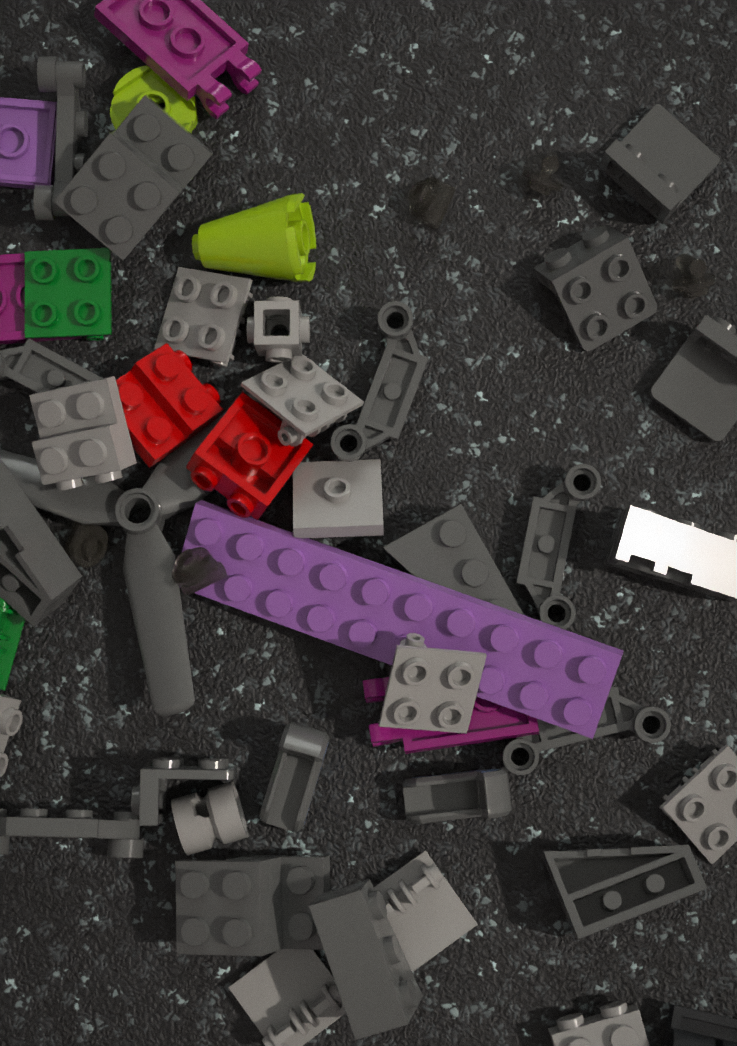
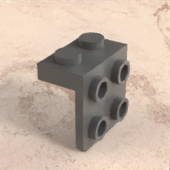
(598, 286)
(703, 379)
(150, 796)

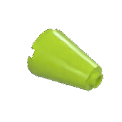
(261, 241)

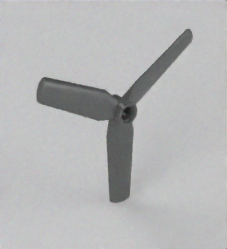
(147, 556)

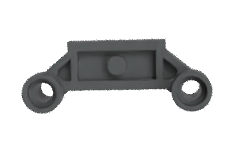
(71, 125)
(41, 368)
(391, 388)
(548, 543)
(617, 716)
(121, 832)

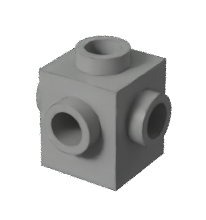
(275, 314)

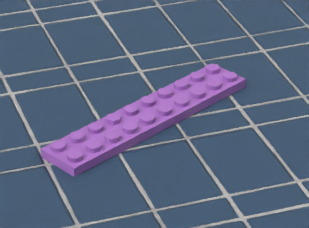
(375, 607)

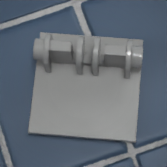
(205, 315)
(302, 397)
(431, 687)
(707, 804)
(423, 910)
(289, 997)

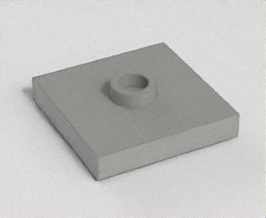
(337, 499)

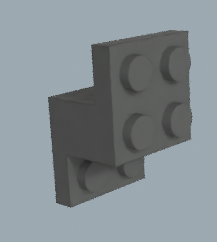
(133, 177)
(248, 904)

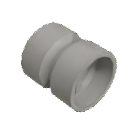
(209, 818)

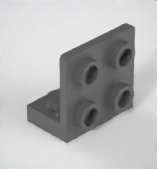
(659, 163)

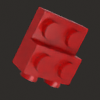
(165, 403)
(246, 458)

